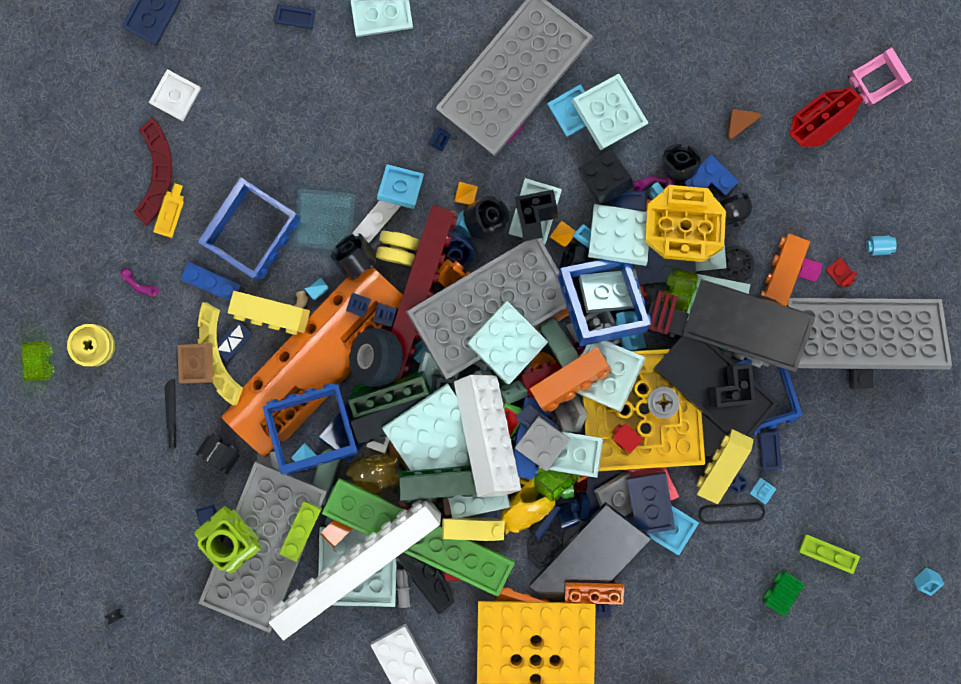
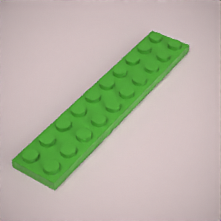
(456, 557)

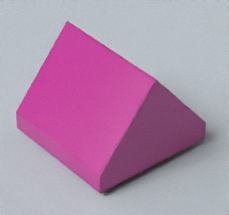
(810, 270)

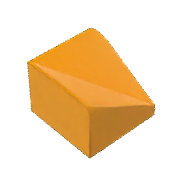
(466, 193)
(562, 234)

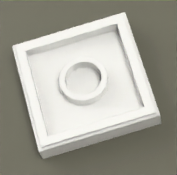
(175, 95)

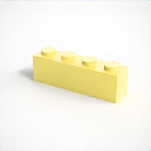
(269, 312)
(724, 466)

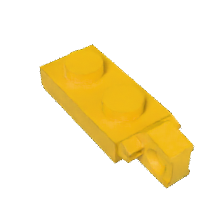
(169, 212)

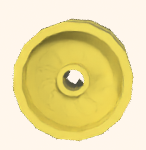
(399, 247)
(79, 345)

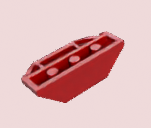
(824, 117)

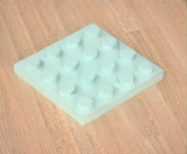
(430, 433)
(375, 590)

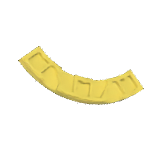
(208, 334)

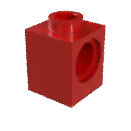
(626, 438)

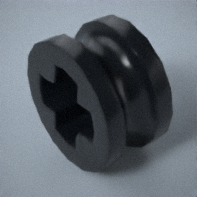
(114, 616)

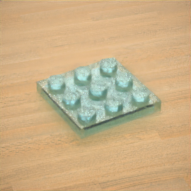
(324, 218)

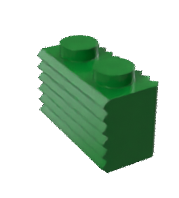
(783, 593)

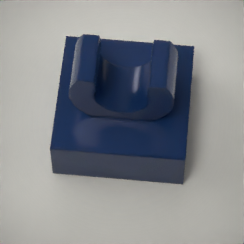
(358, 305)
(385, 315)
(580, 505)
(602, 610)

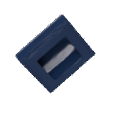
(439, 139)

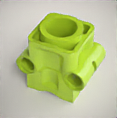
(232, 525)

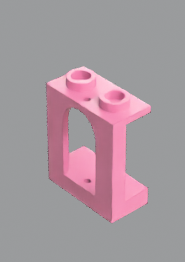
(896, 68)

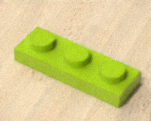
(300, 531)
(829, 554)

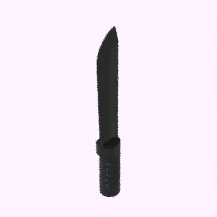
(171, 412)

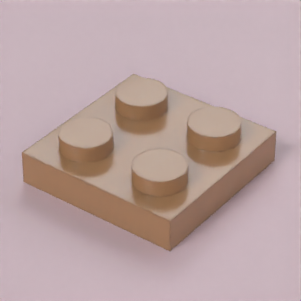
(195, 363)

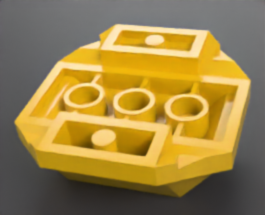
(685, 208)

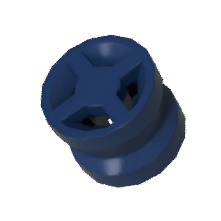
(739, 482)

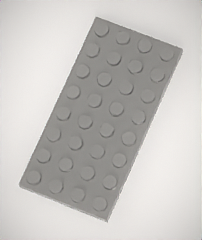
(514, 74)
(453, 315)
(875, 333)
(269, 509)

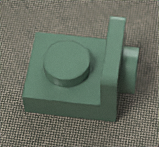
(513, 392)

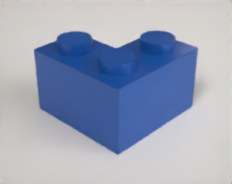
(712, 174)

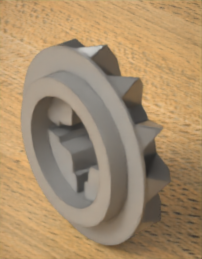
(670, 396)

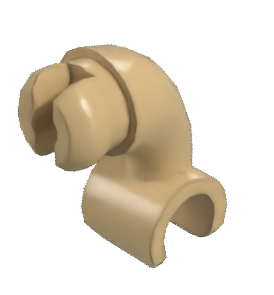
(301, 299)

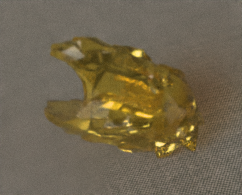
(375, 472)

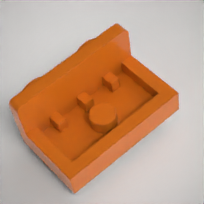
(450, 273)

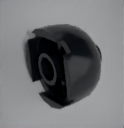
(680, 162)
(737, 209)
(576, 255)

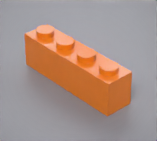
(786, 268)
(571, 379)

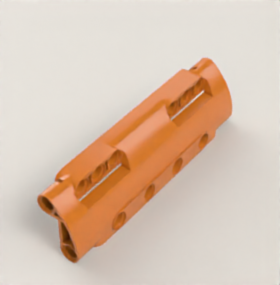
(312, 362)

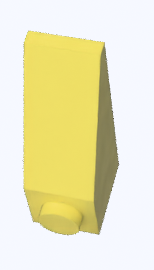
(473, 529)

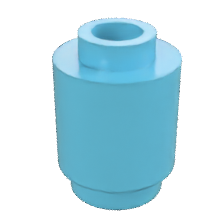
(881, 245)

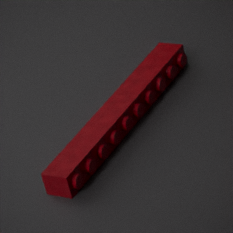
(423, 276)

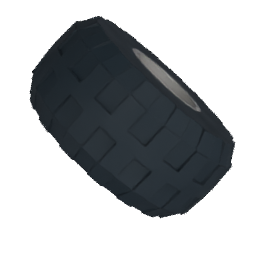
(375, 357)

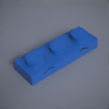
(209, 281)

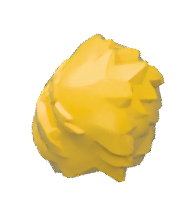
(522, 513)

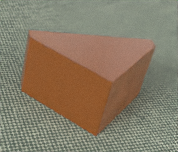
(739, 121)

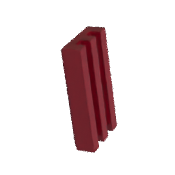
(667, 296)

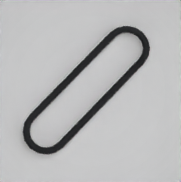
(732, 505)

